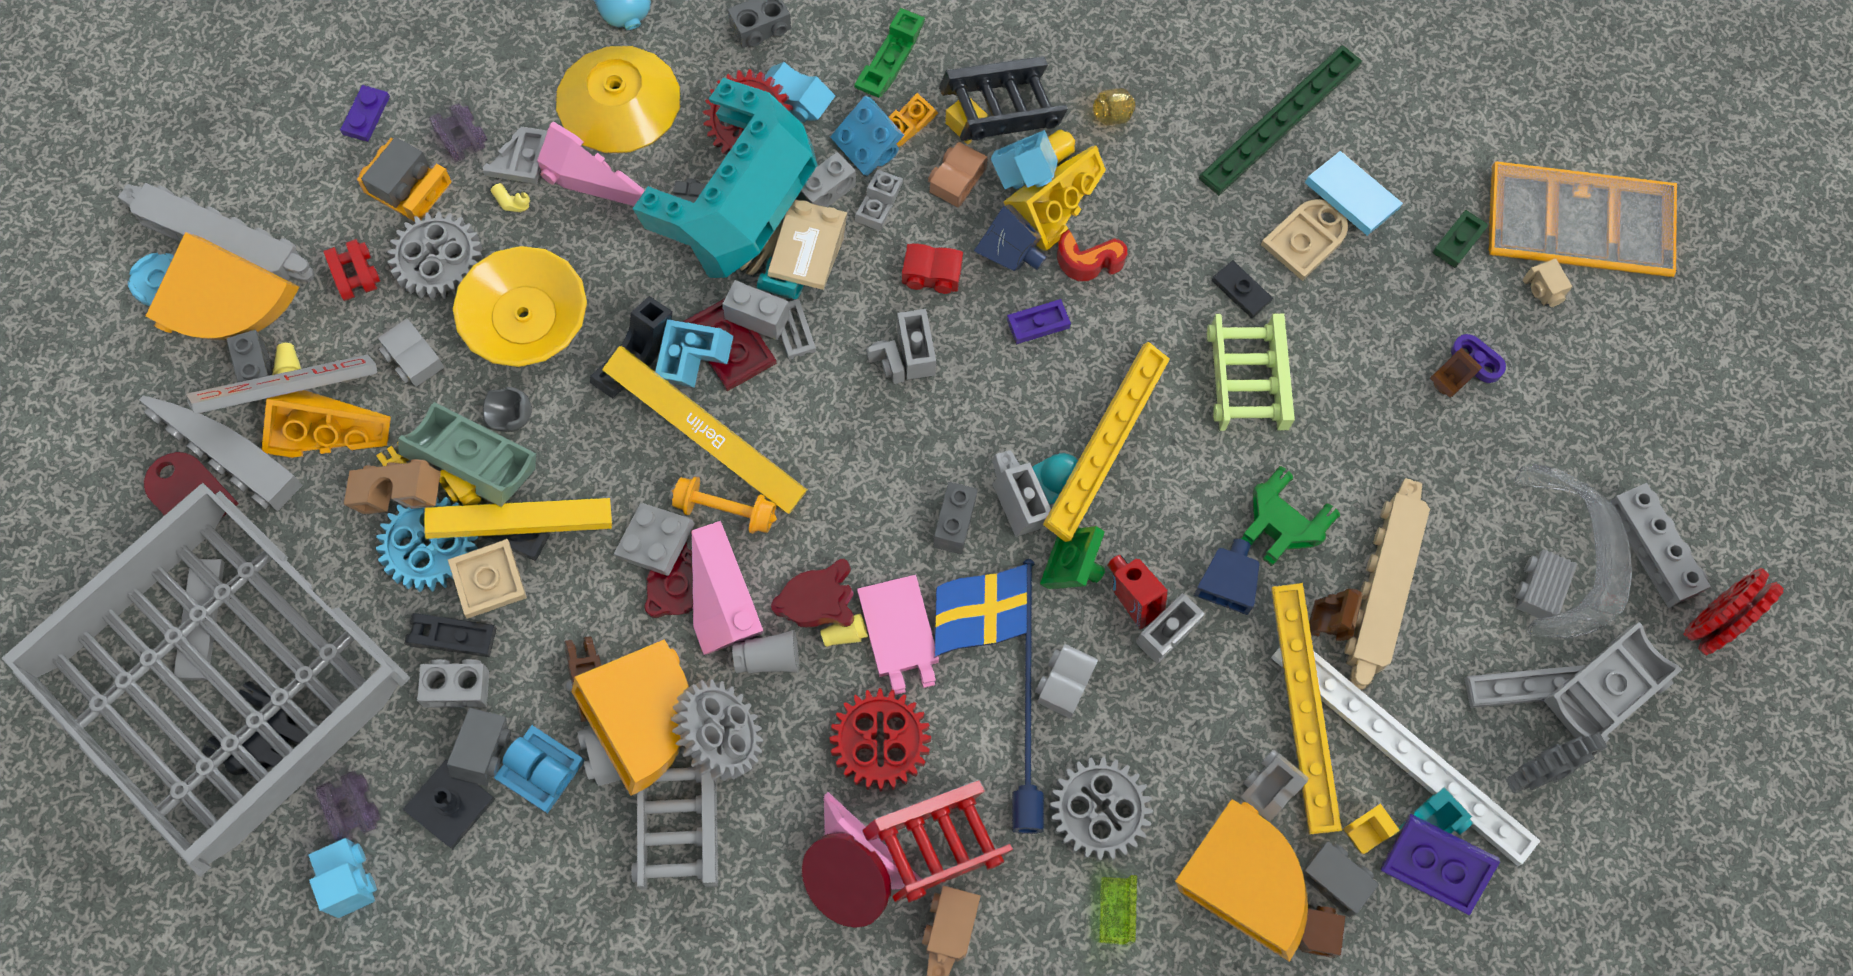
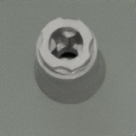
(767, 654)

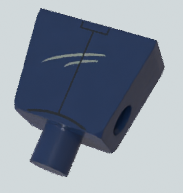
(1011, 241)

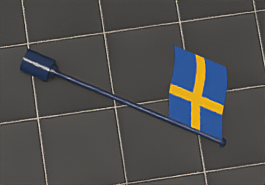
(985, 613)

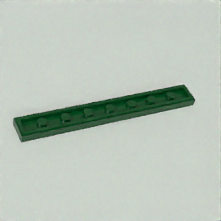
(1280, 120)

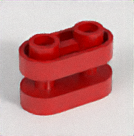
(365, 276)

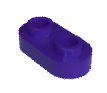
(1482, 355)

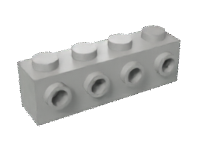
(1660, 546)

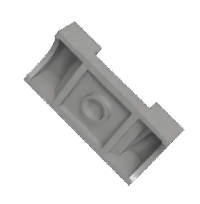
(1612, 685)

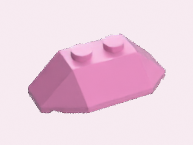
(840, 820)

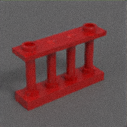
(939, 809)

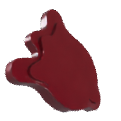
(674, 592)
(817, 597)

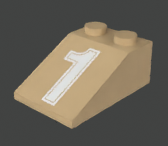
(808, 244)

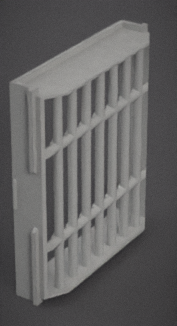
(124, 583)

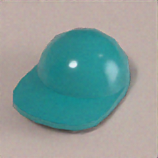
(1054, 474)

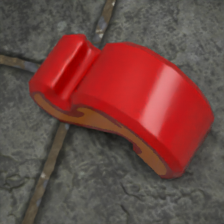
(1089, 263)

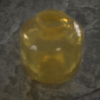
(1114, 106)

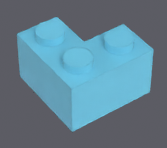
(1026, 162)
(686, 346)
(341, 879)

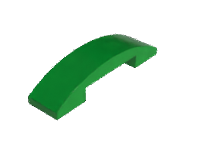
(892, 54)

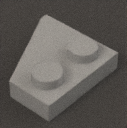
(518, 157)

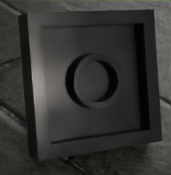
(448, 806)

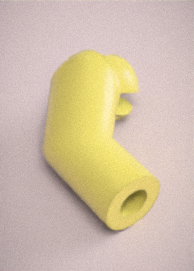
(510, 203)

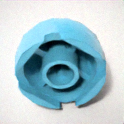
(623, 12)

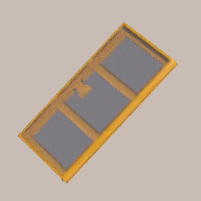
(1583, 219)

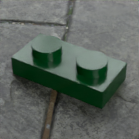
(1460, 238)

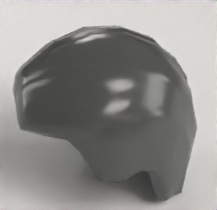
(506, 409)

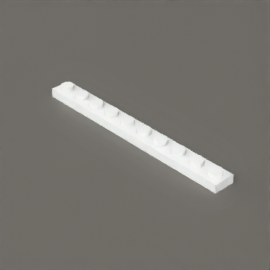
(1420, 761)

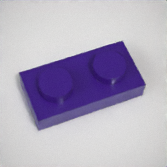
(365, 113)
(1038, 321)

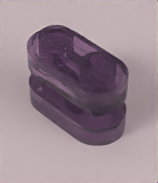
(463, 119)
(353, 789)

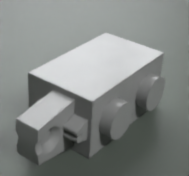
(1019, 494)

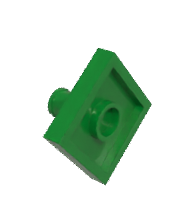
(1074, 561)

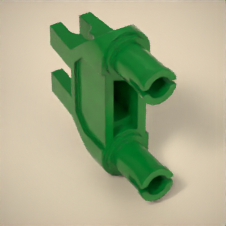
(1282, 521)

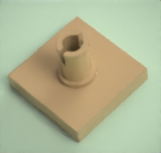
(487, 578)

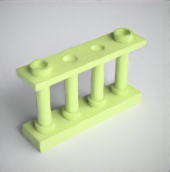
(1275, 358)

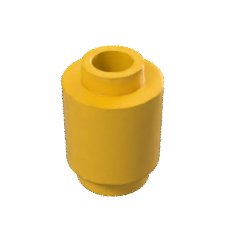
(1062, 144)

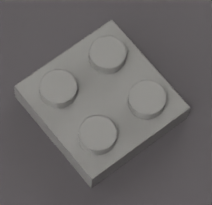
(654, 539)

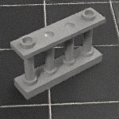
(704, 836)

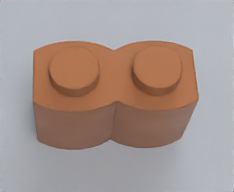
(957, 174)

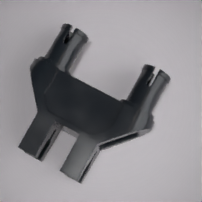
(256, 744)

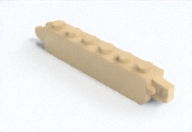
(1388, 583)

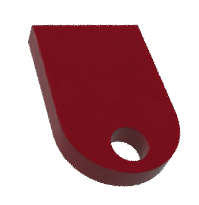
(187, 476)

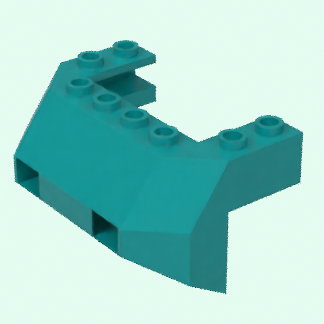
(747, 190)

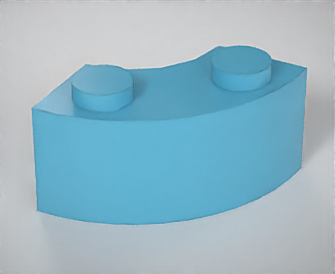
(807, 94)

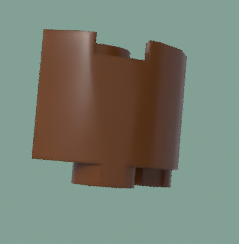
(1336, 614)

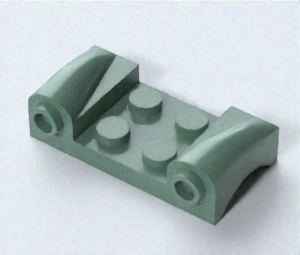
(470, 452)

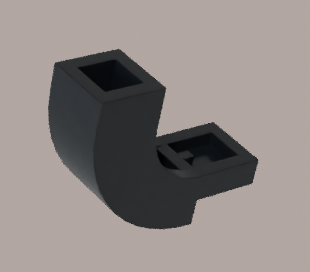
(642, 340)

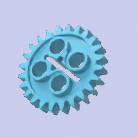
(412, 523)

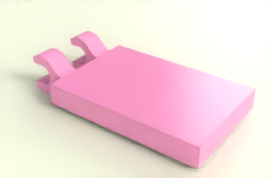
(899, 630)

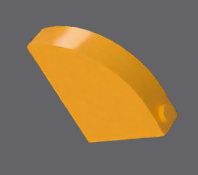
(217, 293)
(632, 711)
(1249, 879)

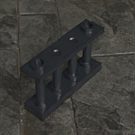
(1005, 75)

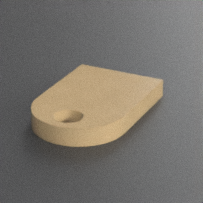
(1306, 238)

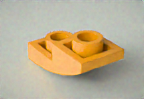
(913, 117)

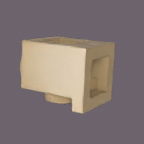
(1548, 283)

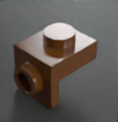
(1455, 373)

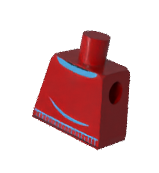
(1138, 590)

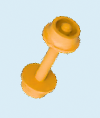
(687, 494)

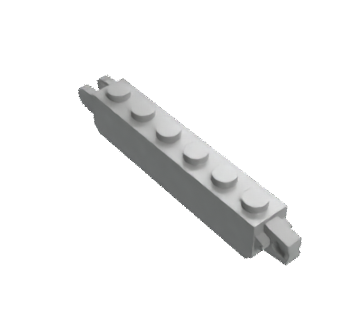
(174, 216)

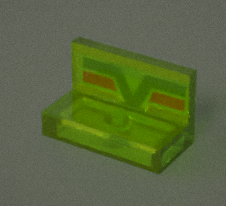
(1118, 910)

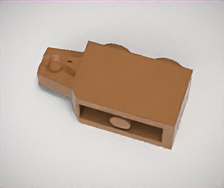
(951, 929)

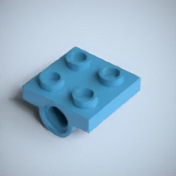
(868, 136)
(538, 768)

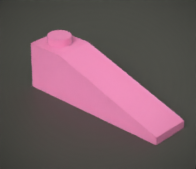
(574, 168)
(720, 597)

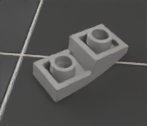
(878, 200)

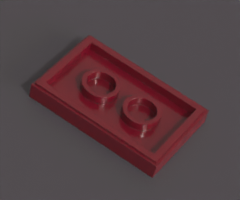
(748, 350)

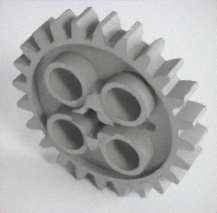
(419, 239)
(717, 730)
(1079, 827)

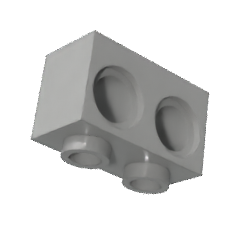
(829, 182)
(452, 692)

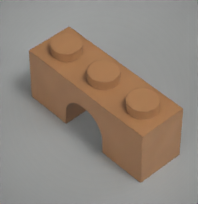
(408, 483)

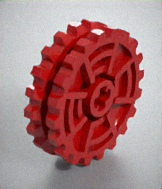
(1733, 611)

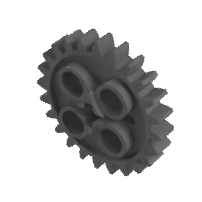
(1556, 763)

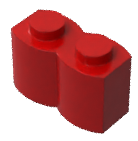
(932, 268)

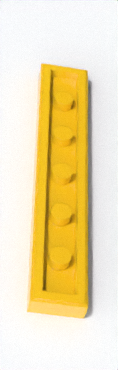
(517, 518)

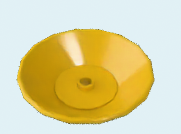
(624, 116)
(515, 283)

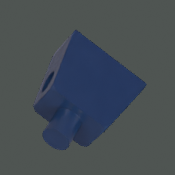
(1231, 578)

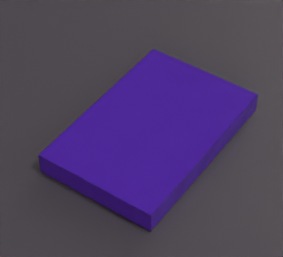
(1440, 864)

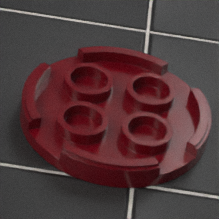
(846, 880)

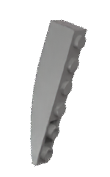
(228, 452)

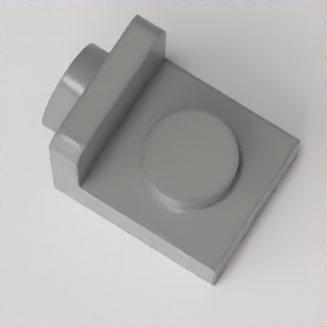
(890, 359)

